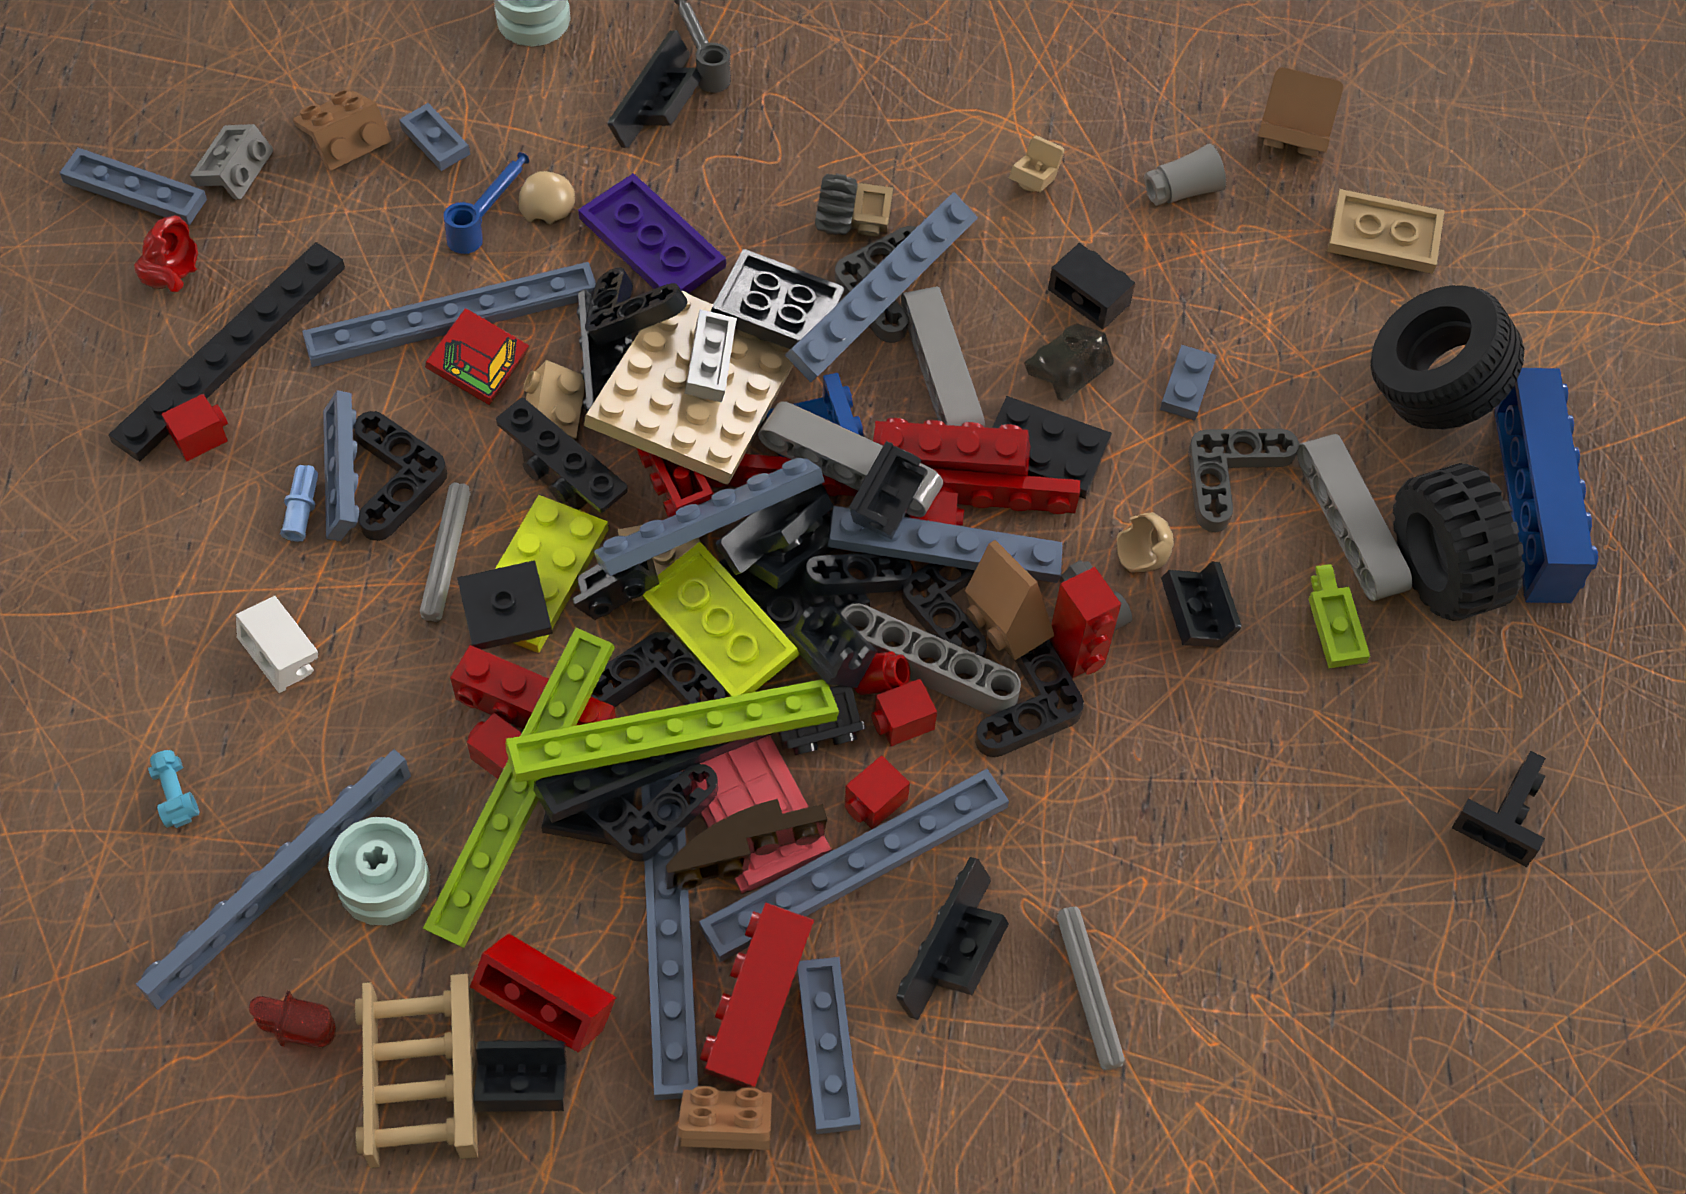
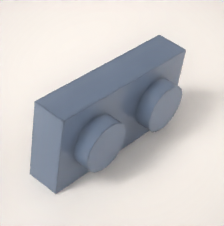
(434, 136)
(1188, 382)

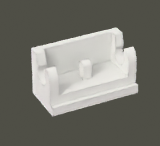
(275, 643)

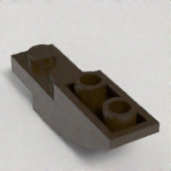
(727, 845)

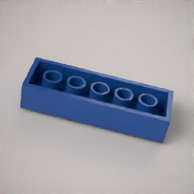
(1545, 486)

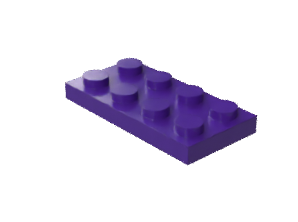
(651, 236)

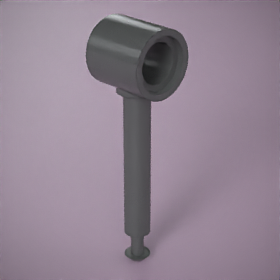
(711, 58)

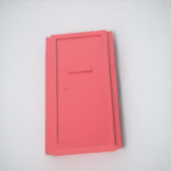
(750, 778)

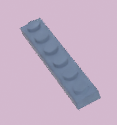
(697, 520)
(945, 544)

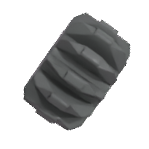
(836, 204)

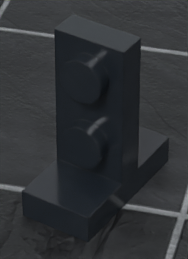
(1503, 829)

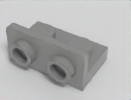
(233, 159)

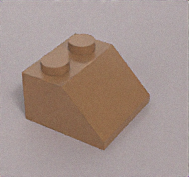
(1007, 603)

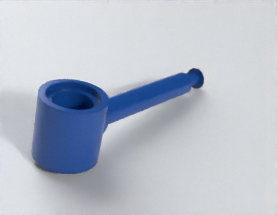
(464, 219)

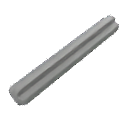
(445, 552)
(1090, 988)

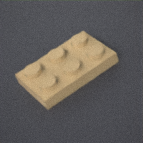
(1386, 231)

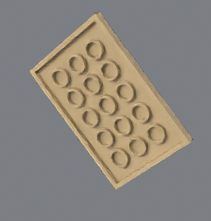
(648, 404)

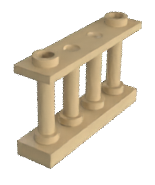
(456, 1087)

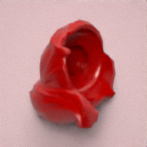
(167, 255)

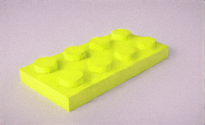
(562, 547)
(720, 622)

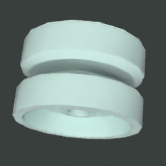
(532, 20)
(379, 871)

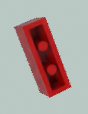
(1084, 622)
(542, 992)

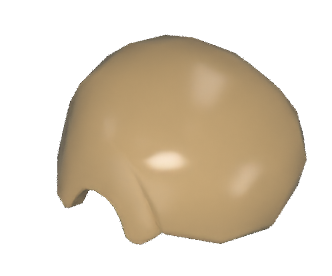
(546, 197)
(1145, 544)

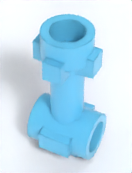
(179, 806)

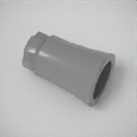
(1187, 176)

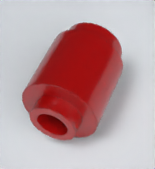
(884, 673)

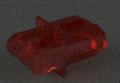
(294, 1020)

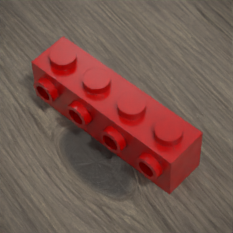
(960, 447)
(676, 482)
(509, 689)
(758, 995)

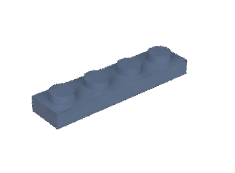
(132, 185)
(339, 468)
(828, 1046)

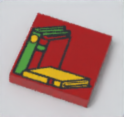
(477, 356)

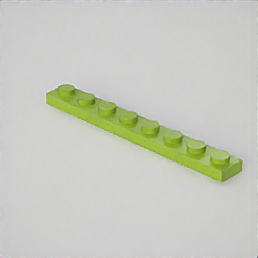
(670, 730)
(511, 802)

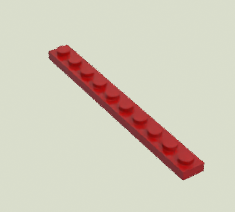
(973, 488)

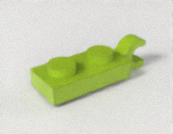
(1337, 620)

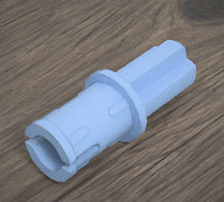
(299, 503)

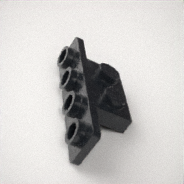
(657, 92)
(598, 359)
(559, 460)
(774, 528)
(957, 944)

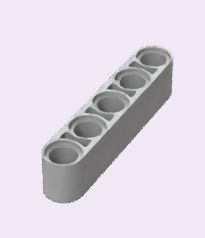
(941, 358)
(835, 450)
(1354, 517)
(950, 659)

